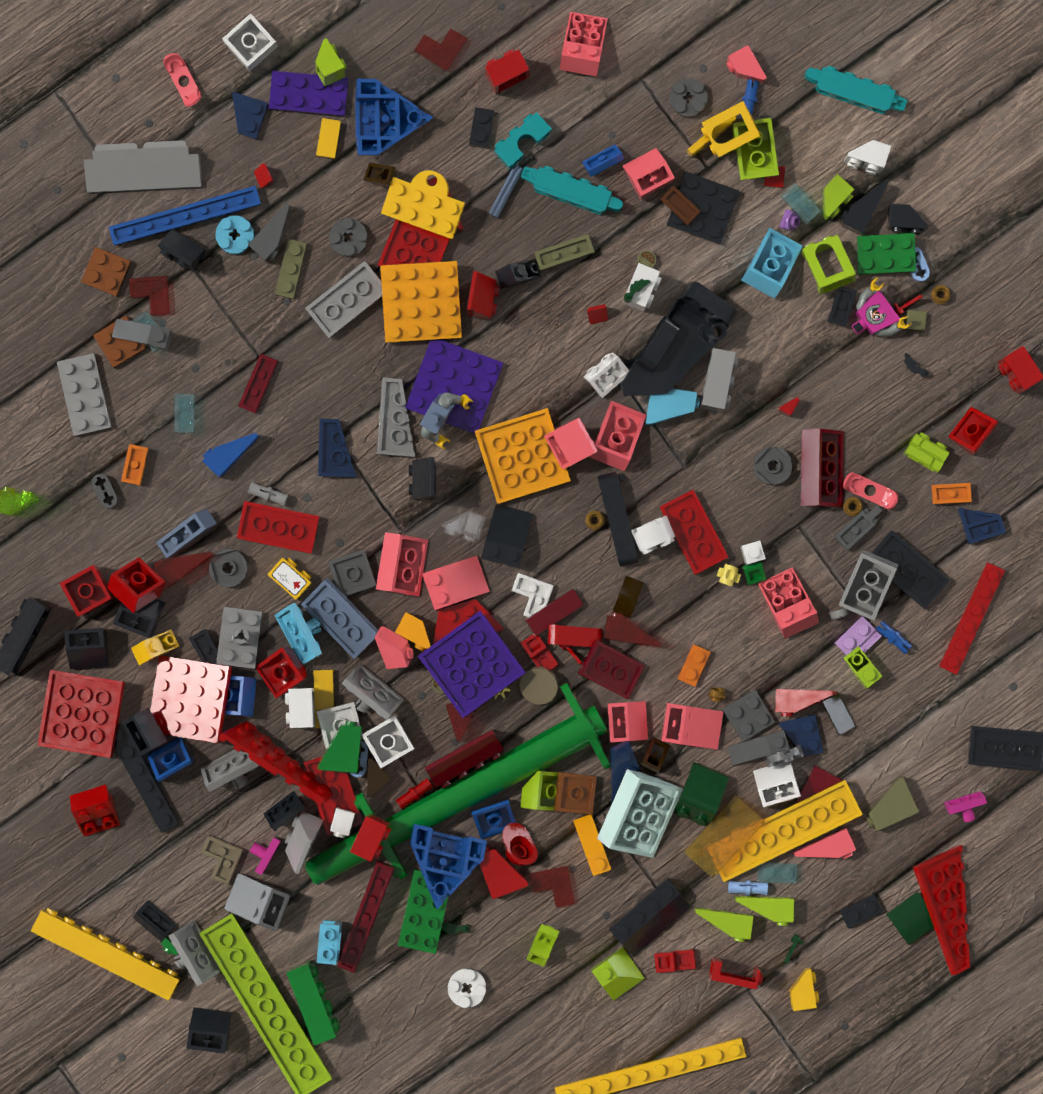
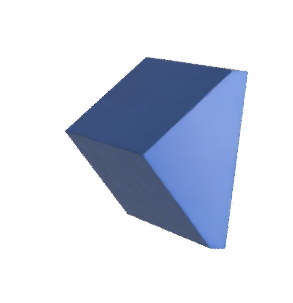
(170, 759)
(493, 818)

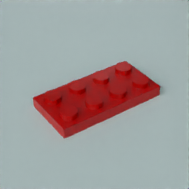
(278, 527)
(694, 532)
(341, 790)

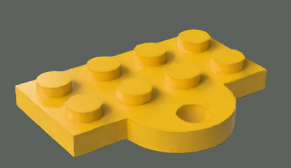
(424, 204)

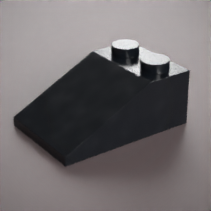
(423, 479)
(506, 536)

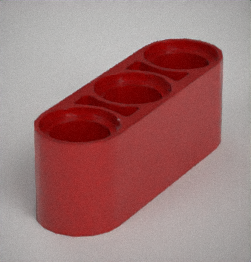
(573, 635)

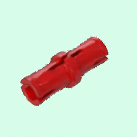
(414, 793)

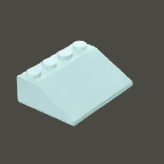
(639, 814)

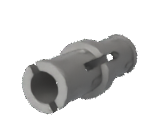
(268, 494)

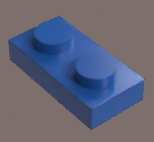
(603, 160)

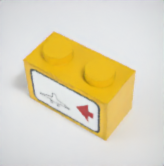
(290, 578)

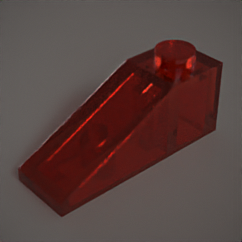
(176, 568)
(624, 630)

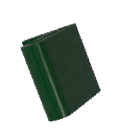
(701, 795)

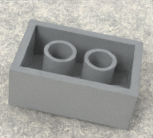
(718, 380)
(868, 585)

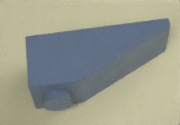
(186, 532)

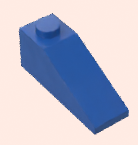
(226, 455)

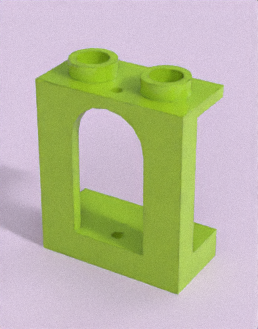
(835, 281)

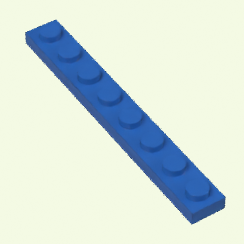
(184, 215)

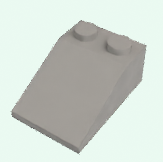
(302, 839)

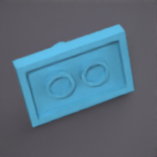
(299, 632)

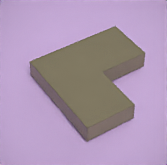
(227, 856)

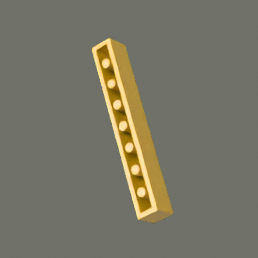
(106, 954)

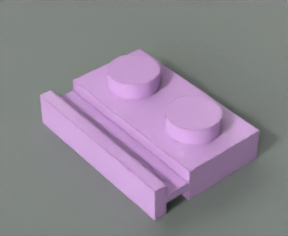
(859, 634)

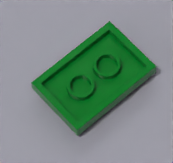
(886, 254)

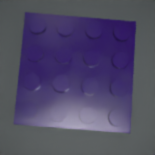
(458, 372)
(471, 664)

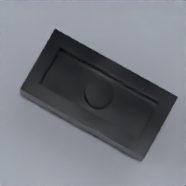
(481, 128)
(842, 306)
(204, 646)
(860, 911)

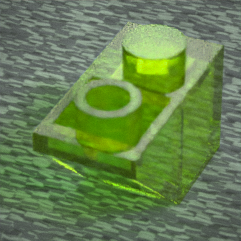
(15, 503)

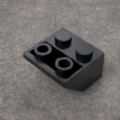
(181, 249)
(142, 621)
(87, 648)
(144, 731)
(209, 1030)

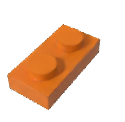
(134, 464)
(951, 493)
(693, 665)

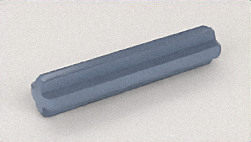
(506, 191)

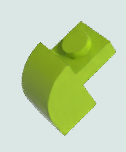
(542, 945)

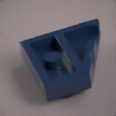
(249, 115)
(980, 525)
(804, 732)

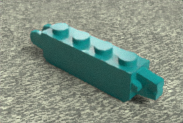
(855, 90)
(571, 191)

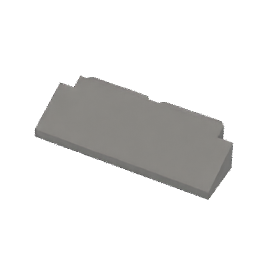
(149, 168)

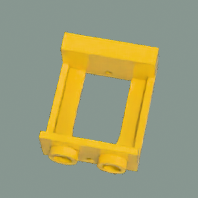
(710, 124)

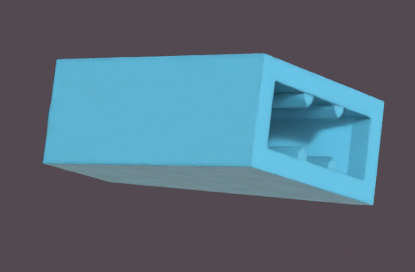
(671, 405)

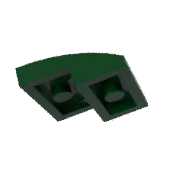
(911, 918)

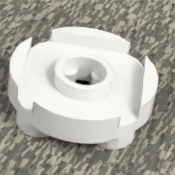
(456, 983)

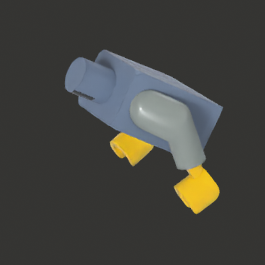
(438, 415)

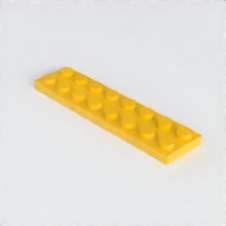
(794, 827)

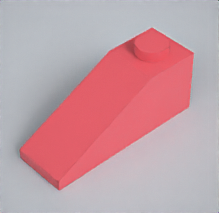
(831, 846)

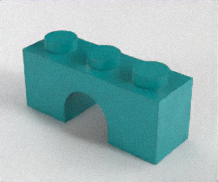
(533, 128)

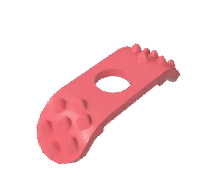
(177, 68)
(883, 496)

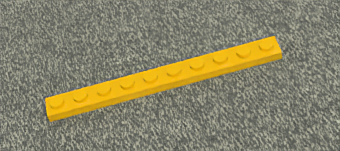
(657, 1069)

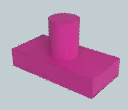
(966, 805)
(265, 854)

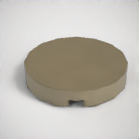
(539, 685)

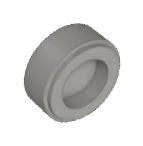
(839, 613)

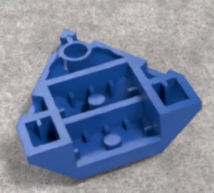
(383, 117)
(445, 859)

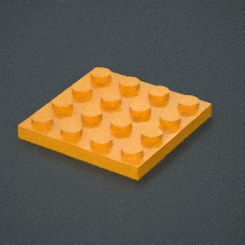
(421, 301)
(520, 457)

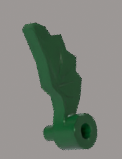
(636, 287)
(452, 928)
(795, 939)

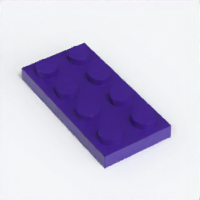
(307, 94)

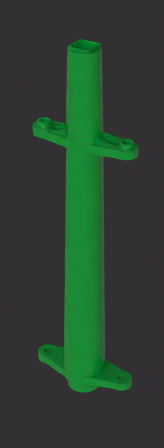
(493, 777)

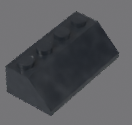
(22, 635)
(649, 917)

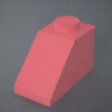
(745, 65)
(393, 648)

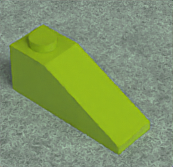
(774, 908)
(732, 923)

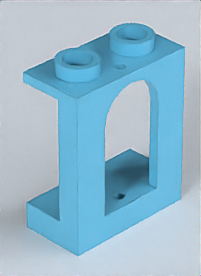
(329, 942)

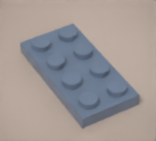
(340, 618)

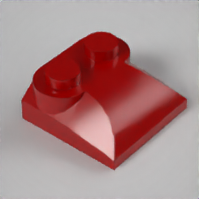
(281, 671)

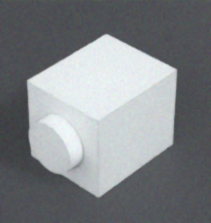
(752, 552)
(342, 822)

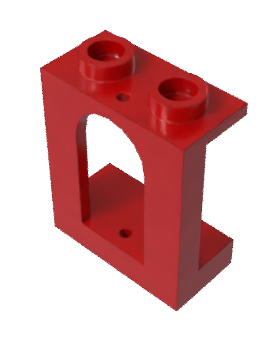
(717, 975)

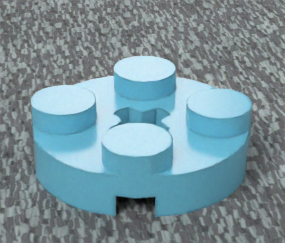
(226, 241)

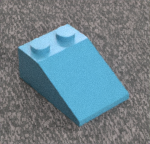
(772, 263)

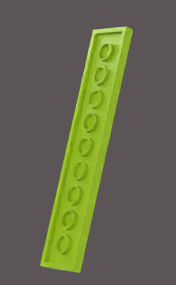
(265, 1005)

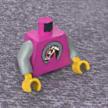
(877, 314)

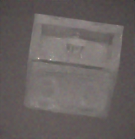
(466, 524)

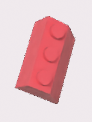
(402, 564)

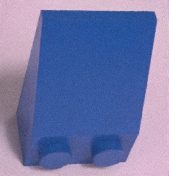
(241, 696)

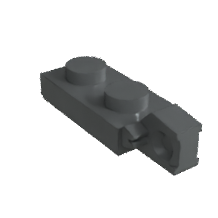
(857, 527)

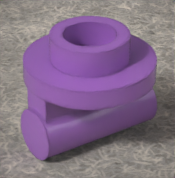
(790, 220)

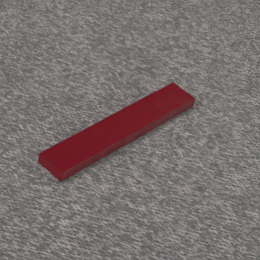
(365, 916)

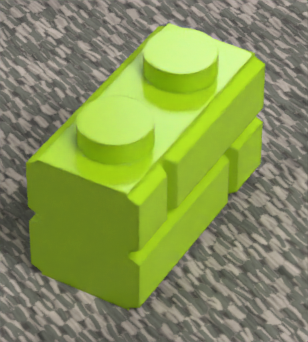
(926, 453)

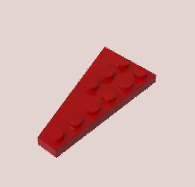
(273, 759)
(946, 902)

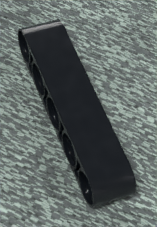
(618, 519)

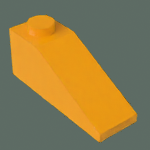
(592, 846)

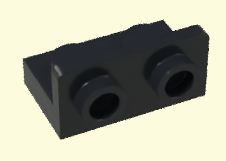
(284, 810)

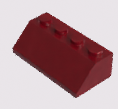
(822, 468)
(467, 756)

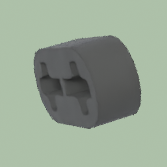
(101, 493)

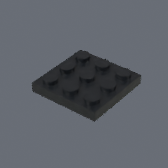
(713, 201)

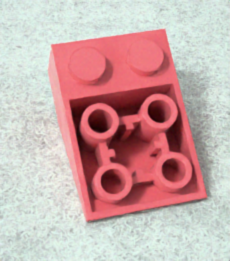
(583, 44)
(788, 603)
(691, 726)

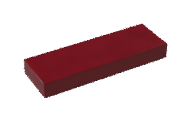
(258, 383)
(554, 612)

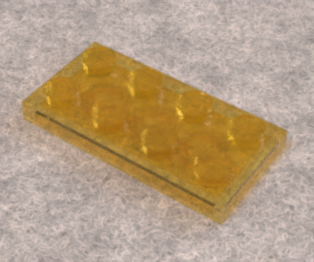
(724, 837)

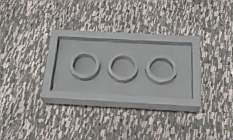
(346, 300)
(84, 394)

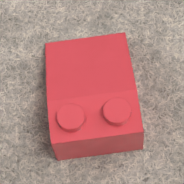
(618, 435)
(455, 582)

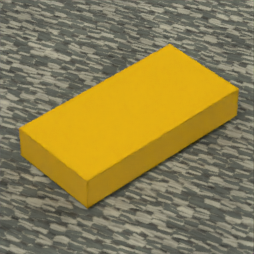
(328, 138)

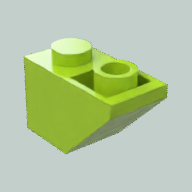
(328, 64)
(835, 194)
(862, 667)

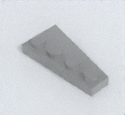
(394, 427)

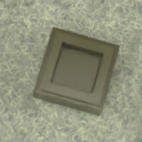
(917, 318)

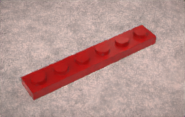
(971, 618)

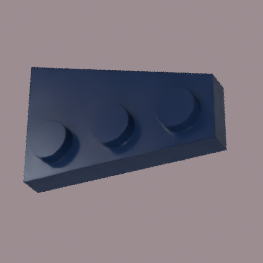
(332, 451)
(621, 760)

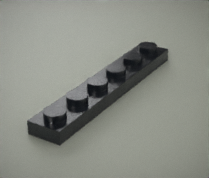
(144, 781)

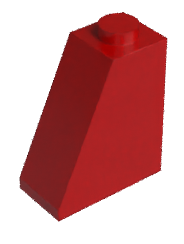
(500, 874)

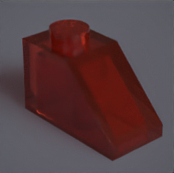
(458, 723)

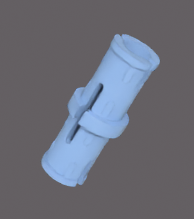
(748, 887)

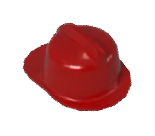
(519, 845)

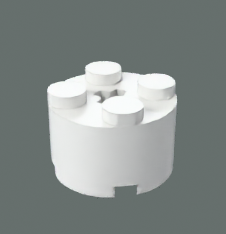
(653, 533)

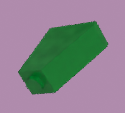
(343, 749)

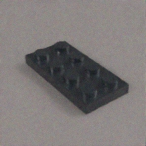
(914, 573)
(1005, 748)

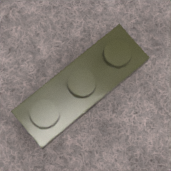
(564, 252)
(290, 269)

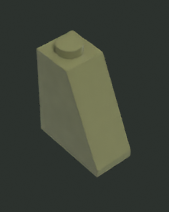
(892, 806)

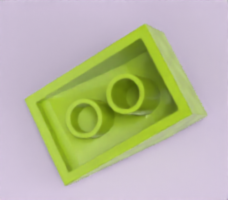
(758, 156)

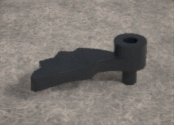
(912, 365)

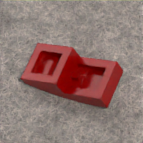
(539, 652)
(675, 960)

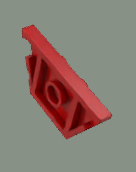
(455, 615)

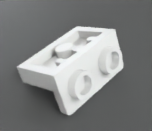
(606, 374)

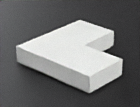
(536, 590)

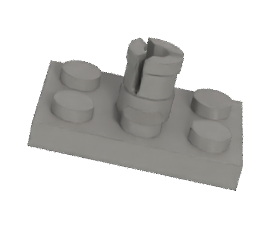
(239, 638)
(372, 692)
(228, 768)
(194, 953)

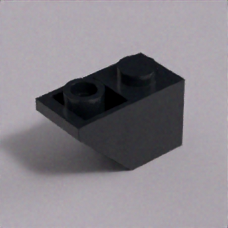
(905, 218)
(518, 273)

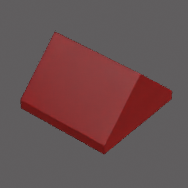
(972, 430)

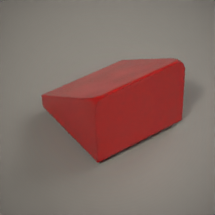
(263, 176)
(776, 181)
(597, 314)
(788, 408)

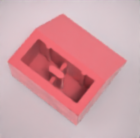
(648, 173)
(570, 443)
(627, 721)

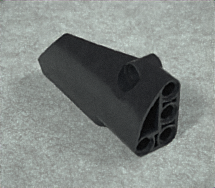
(679, 341)

